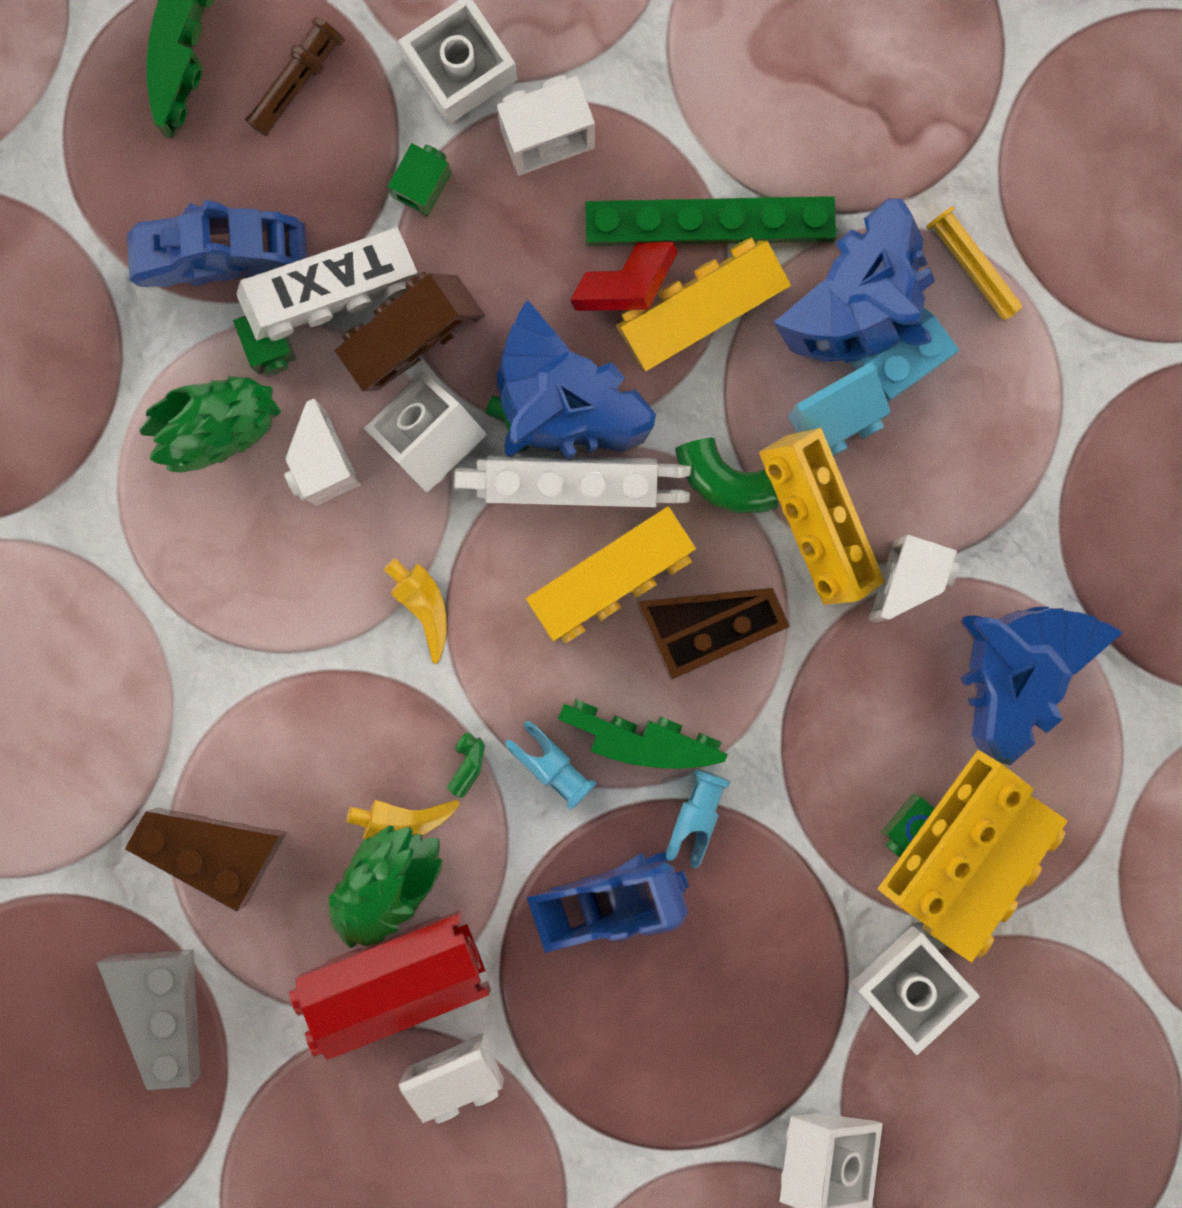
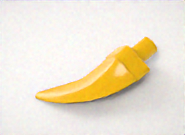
(423, 598)
(384, 815)

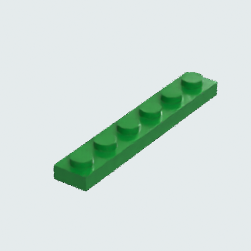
(710, 220)

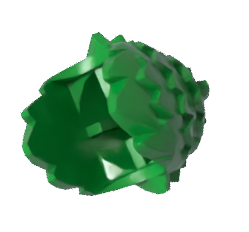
(208, 422)
(383, 885)

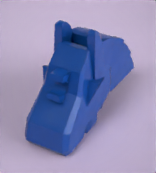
(181, 251)
(868, 295)
(562, 397)
(1024, 672)
(628, 899)

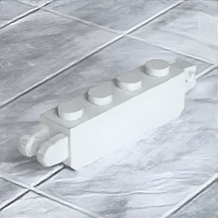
(572, 481)

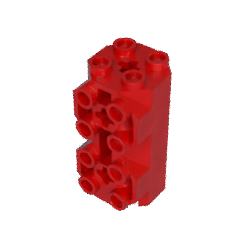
(389, 986)

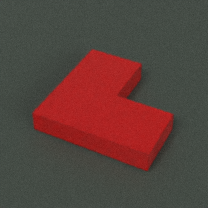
(630, 288)

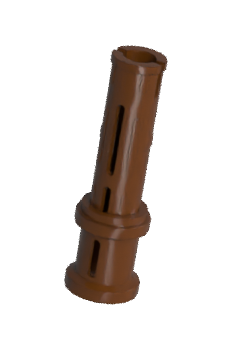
(304, 61)

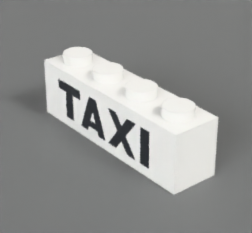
(326, 285)

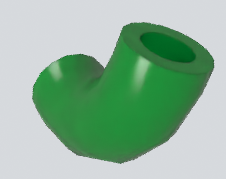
(723, 485)

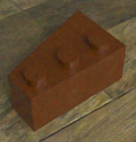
(406, 329)
(710, 626)
(206, 852)

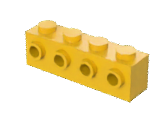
(703, 304)
(822, 517)
(612, 574)
(955, 839)
(999, 879)

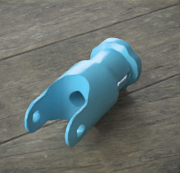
(553, 767)
(698, 816)

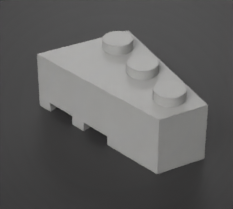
(157, 1013)

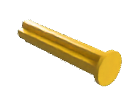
(975, 264)

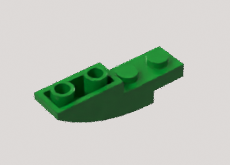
(170, 61)
(657, 747)

